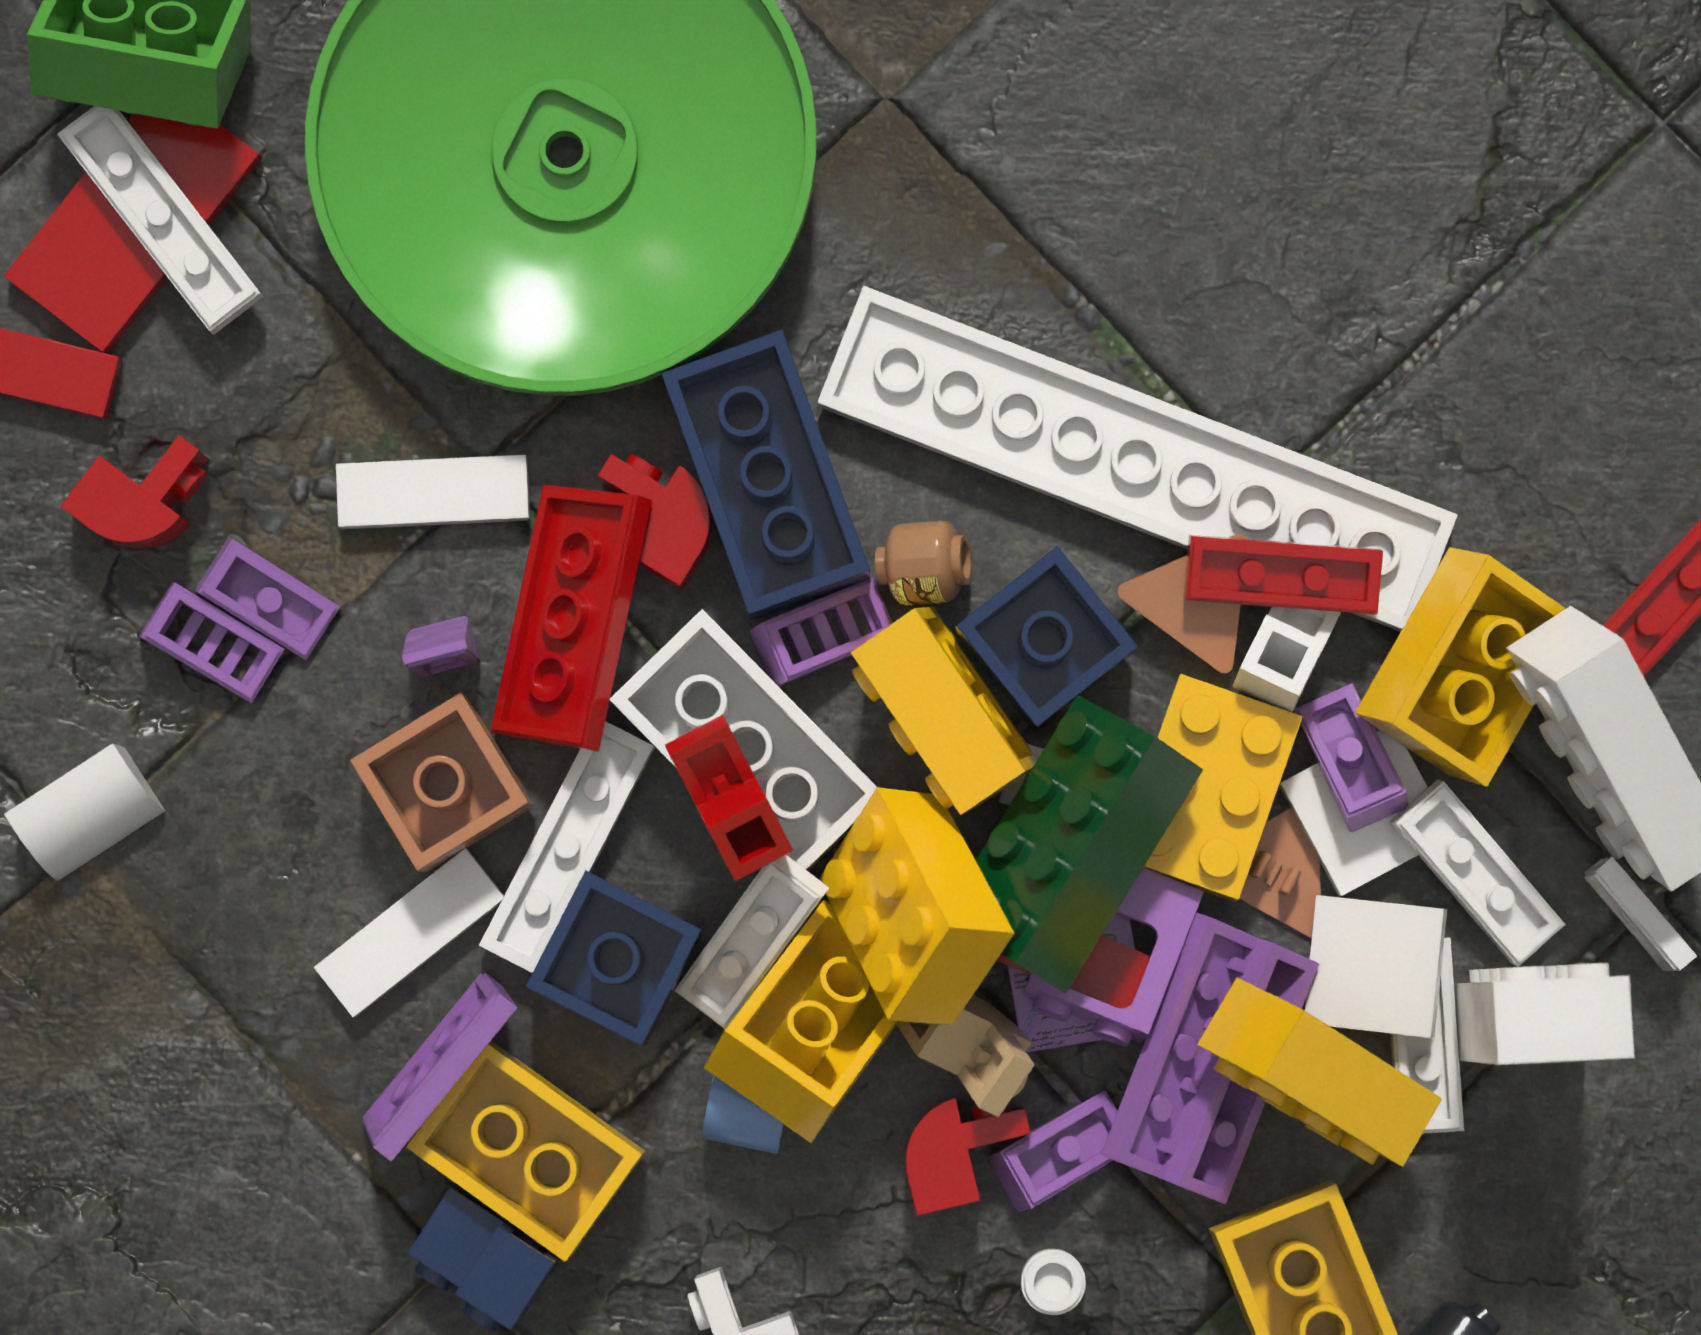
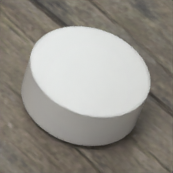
(1052, 1281)

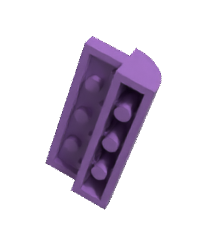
(1178, 1111)

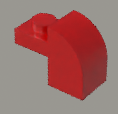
(136, 513)
(677, 520)
(729, 797)
(939, 1155)

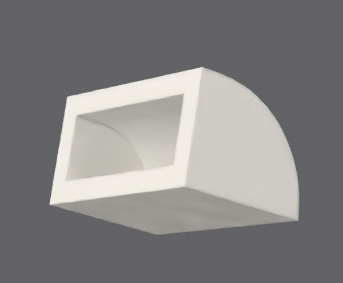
(85, 811)

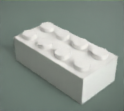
(1615, 742)
(797, 766)
(1544, 1015)

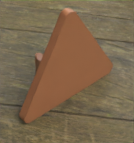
(1200, 626)
(1284, 874)

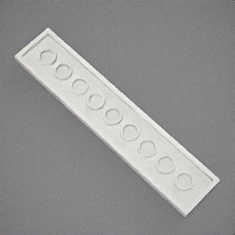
(1116, 447)

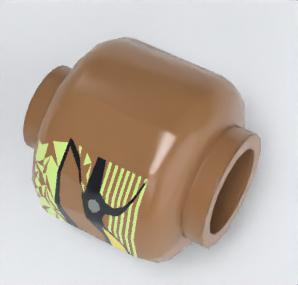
(924, 562)

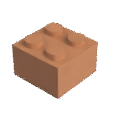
(442, 783)

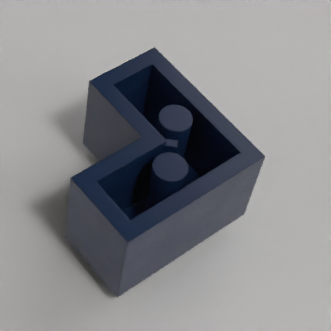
(484, 1256)

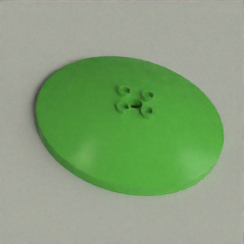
(541, 275)

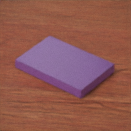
(437, 1065)

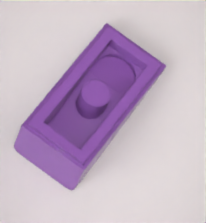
(267, 598)
(440, 647)
(1352, 759)
(1055, 1153)

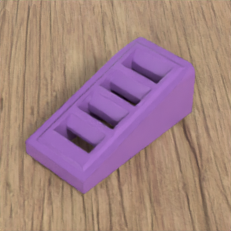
(164, 615)
(775, 655)

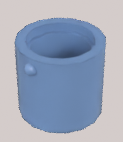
(738, 1121)

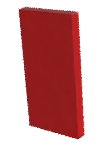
(89, 261)
(571, 617)

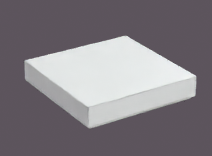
(1352, 856)
(1376, 965)

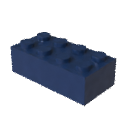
(766, 475)

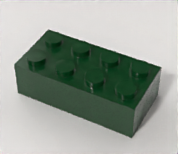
(1080, 836)

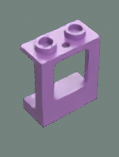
(1169, 911)

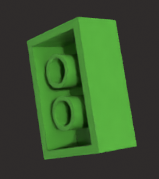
(141, 55)

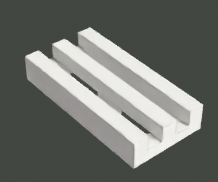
(1639, 915)

